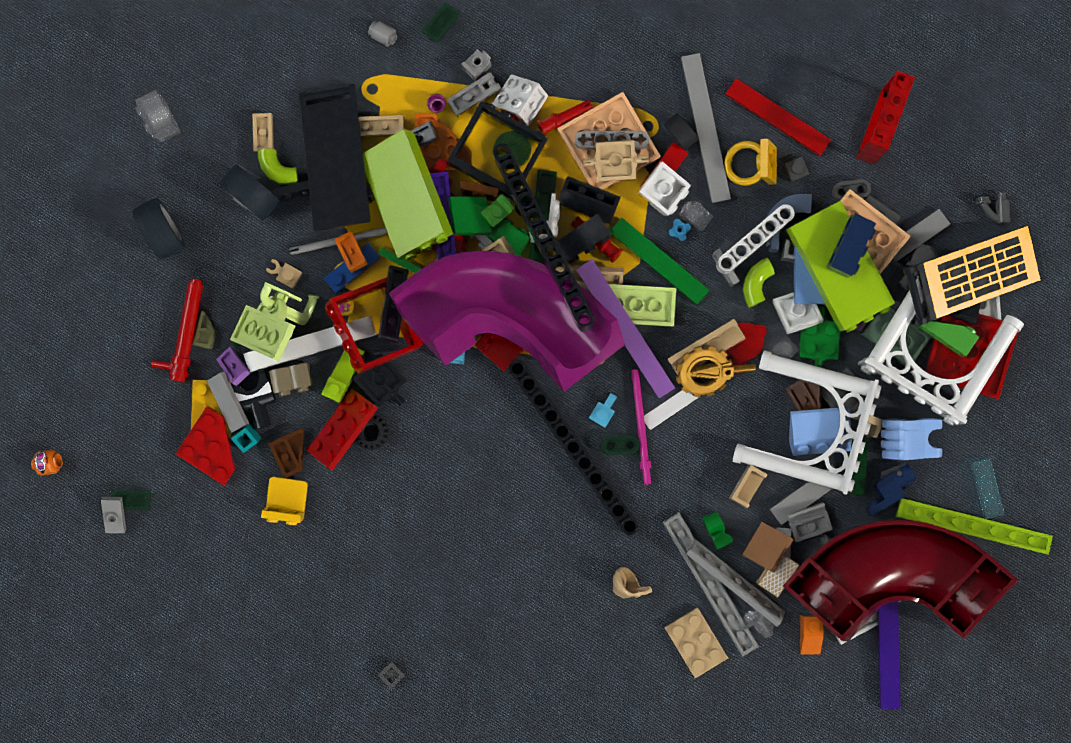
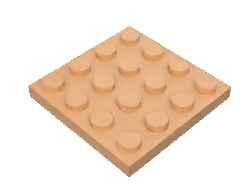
(611, 115)
(888, 236)

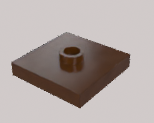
(479, 190)

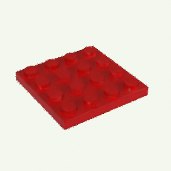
(949, 365)

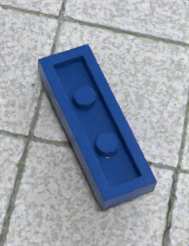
(342, 276)

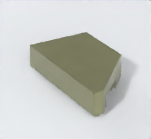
(205, 332)

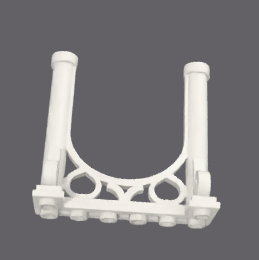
(977, 377)
(827, 379)

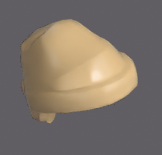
(626, 584)

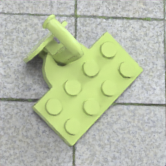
(266, 327)

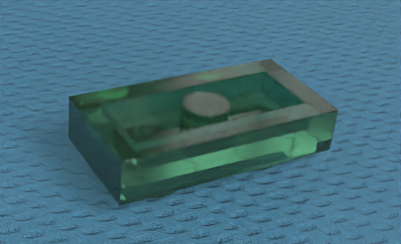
(441, 23)
(134, 499)

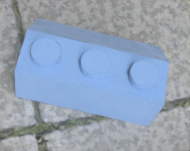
(816, 431)

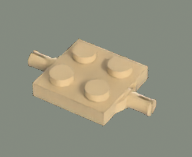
(615, 160)

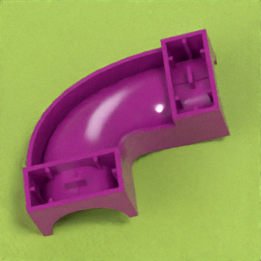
(508, 298)

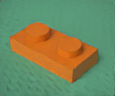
(351, 251)

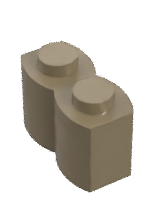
(291, 378)

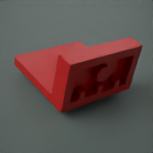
(498, 349)

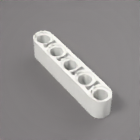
(760, 231)

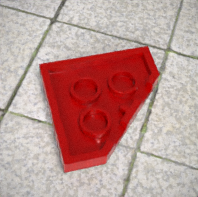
(209, 447)

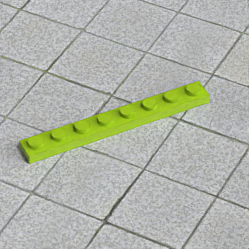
(974, 526)

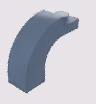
(802, 207)

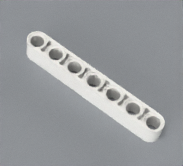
(311, 344)

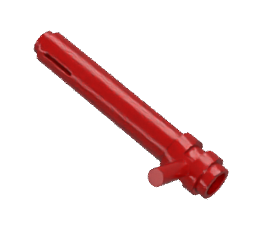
(181, 360)

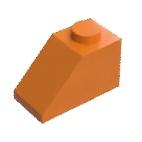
(810, 634)

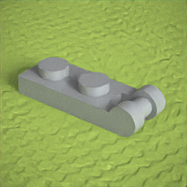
(473, 94)

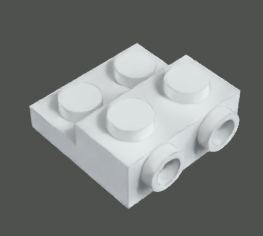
(664, 189)

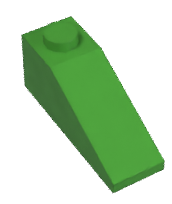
(955, 337)

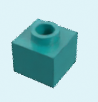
(242, 441)

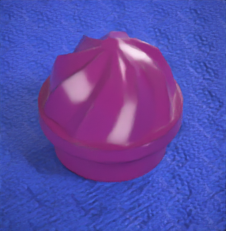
(436, 103)

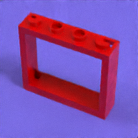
(885, 118)
(348, 344)

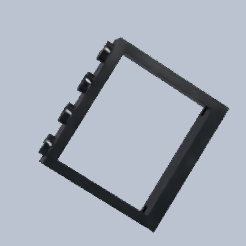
(505, 119)

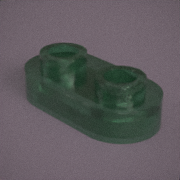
(620, 445)

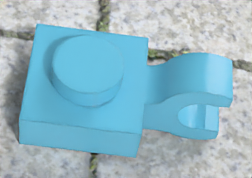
(602, 412)

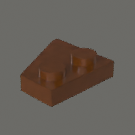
(805, 395)
(289, 452)

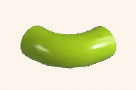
(274, 170)
(754, 281)

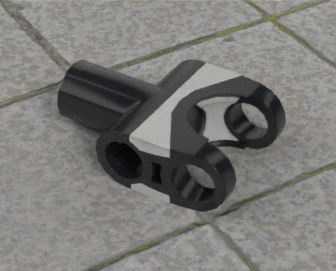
(257, 400)

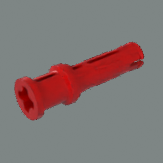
(556, 120)
(607, 248)

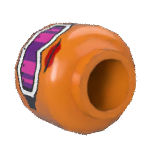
(46, 462)

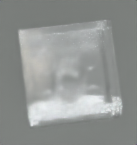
(157, 116)

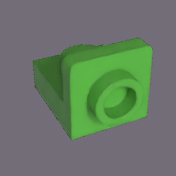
(498, 210)

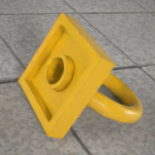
(765, 161)

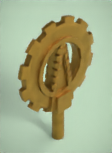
(718, 371)

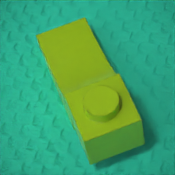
(340, 378)

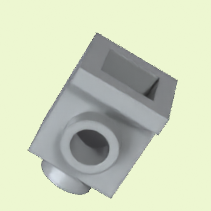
(476, 71)

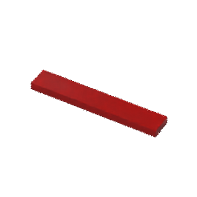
(778, 117)

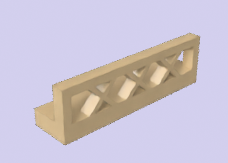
(722, 338)

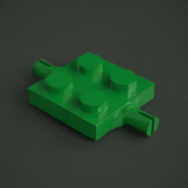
(820, 341)

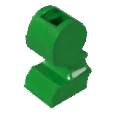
(717, 530)

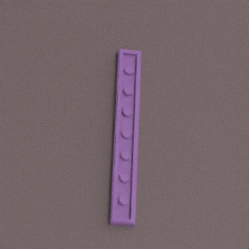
(632, 338)

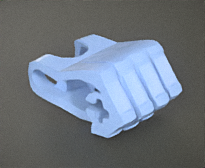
(909, 438)

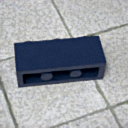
(851, 245)

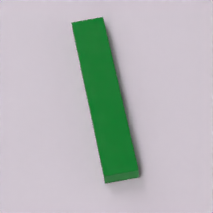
(659, 261)

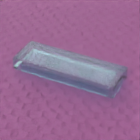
(987, 488)

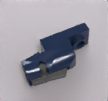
(890, 486)

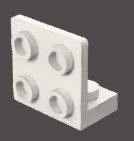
(521, 98)
(554, 216)

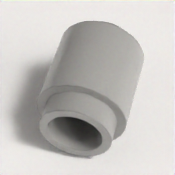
(382, 33)

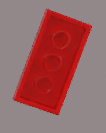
(342, 429)

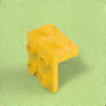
(285, 500)

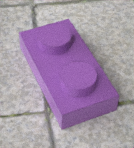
(233, 366)

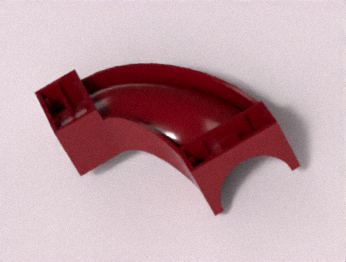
(899, 563)

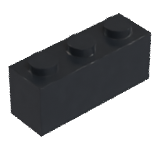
(588, 199)
(585, 237)

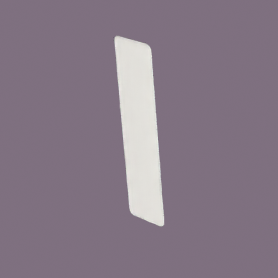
(668, 408)

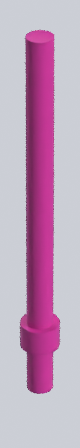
(645, 464)

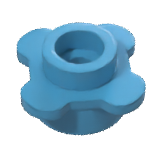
(674, 231)

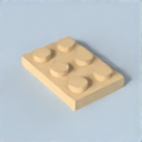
(696, 642)

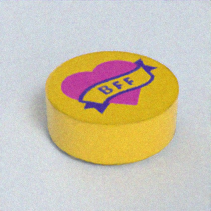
(347, 308)

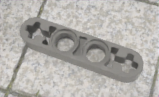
(611, 136)

